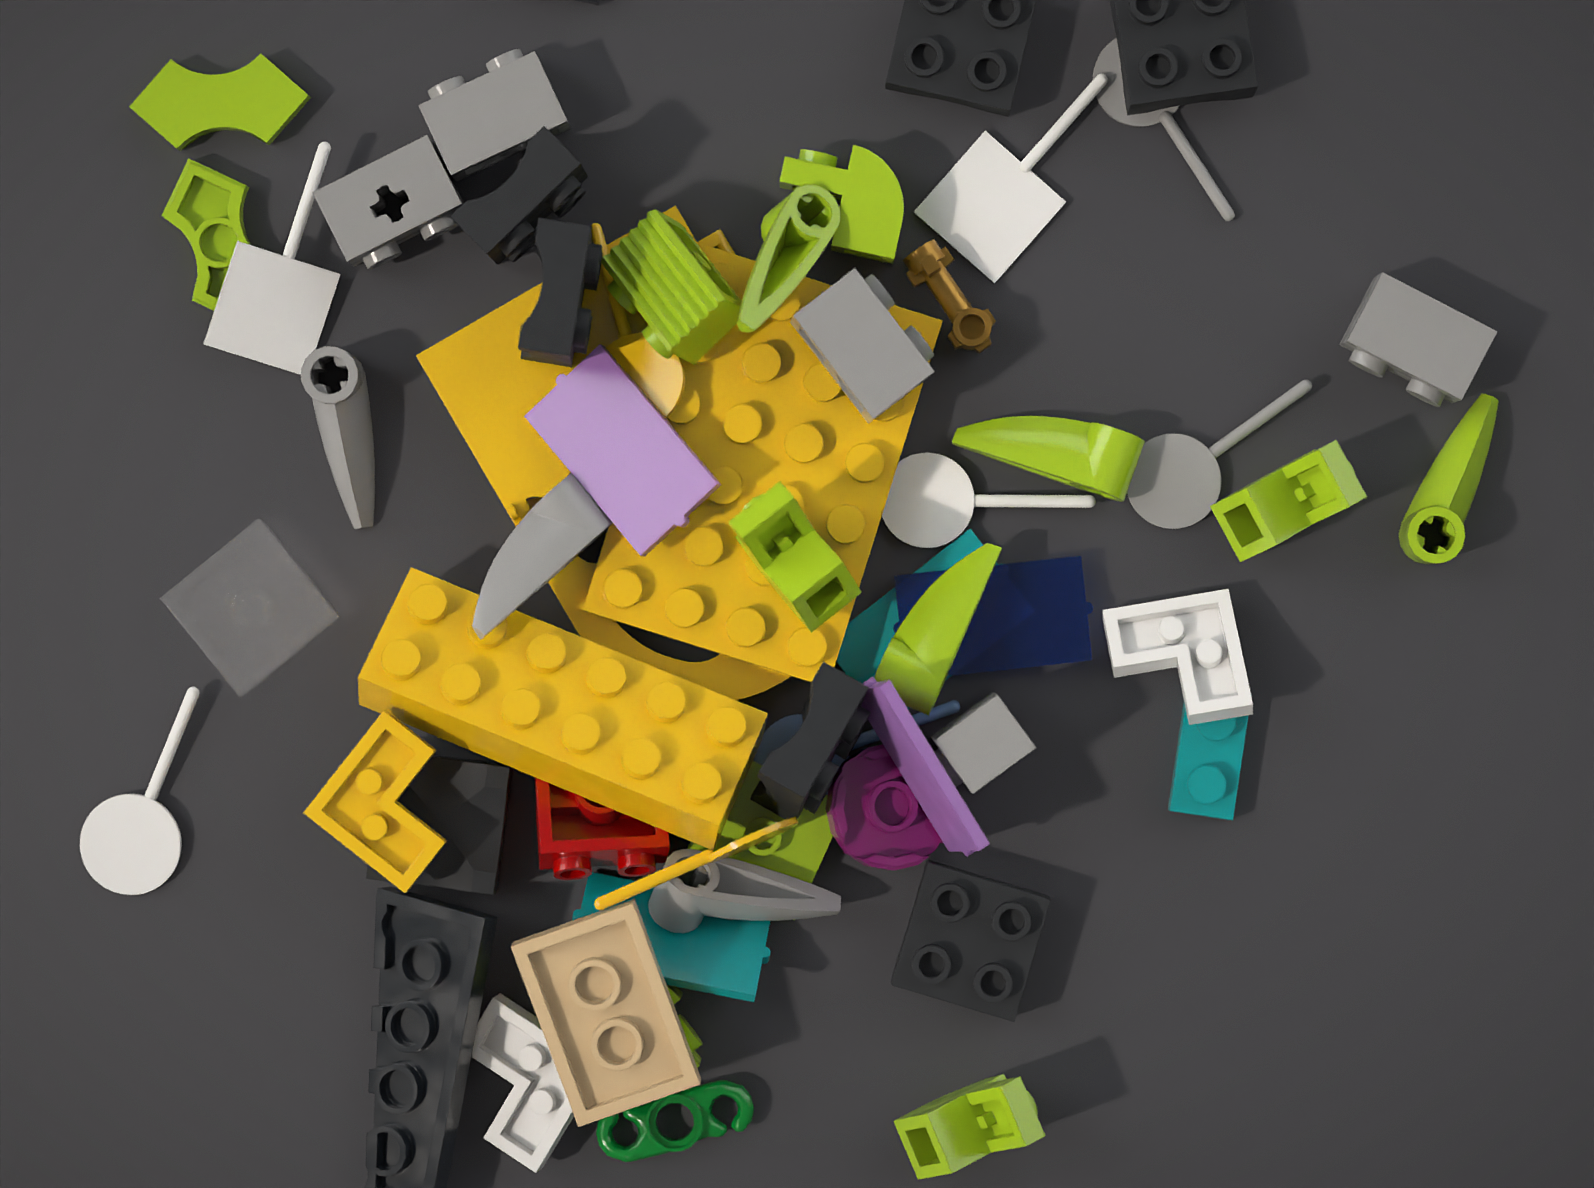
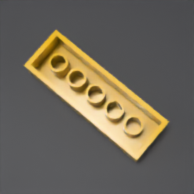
(563, 710)

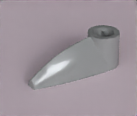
(345, 430)
(537, 550)
(735, 892)

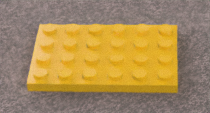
(759, 416)

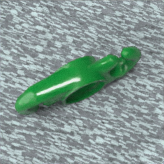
(698, 1100)

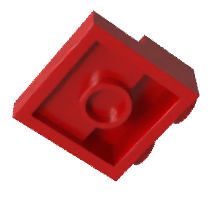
(585, 834)

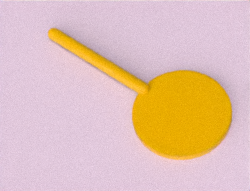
(656, 376)
(692, 863)

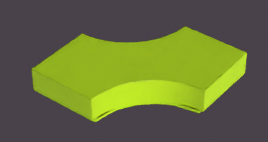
(192, 104)
(211, 217)

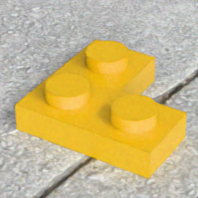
(363, 808)

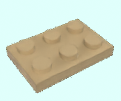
(606, 1013)

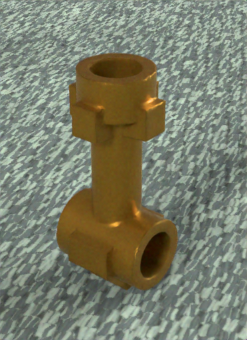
(970, 324)

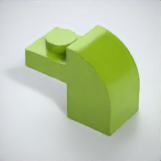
(868, 196)
(1288, 500)
(794, 556)
(969, 1125)

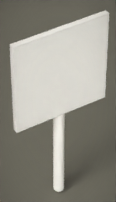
(993, 202)
(271, 301)

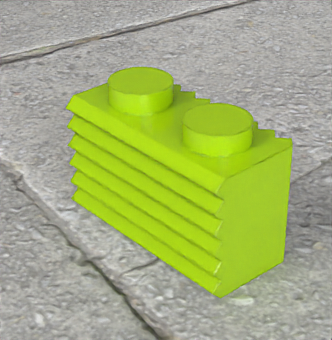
(672, 287)

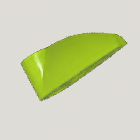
(793, 240)
(1060, 449)
(1450, 485)
(934, 630)

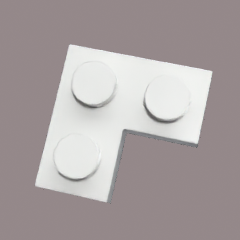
(1186, 633)
(537, 1107)

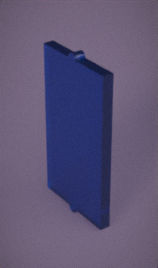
(1024, 619)

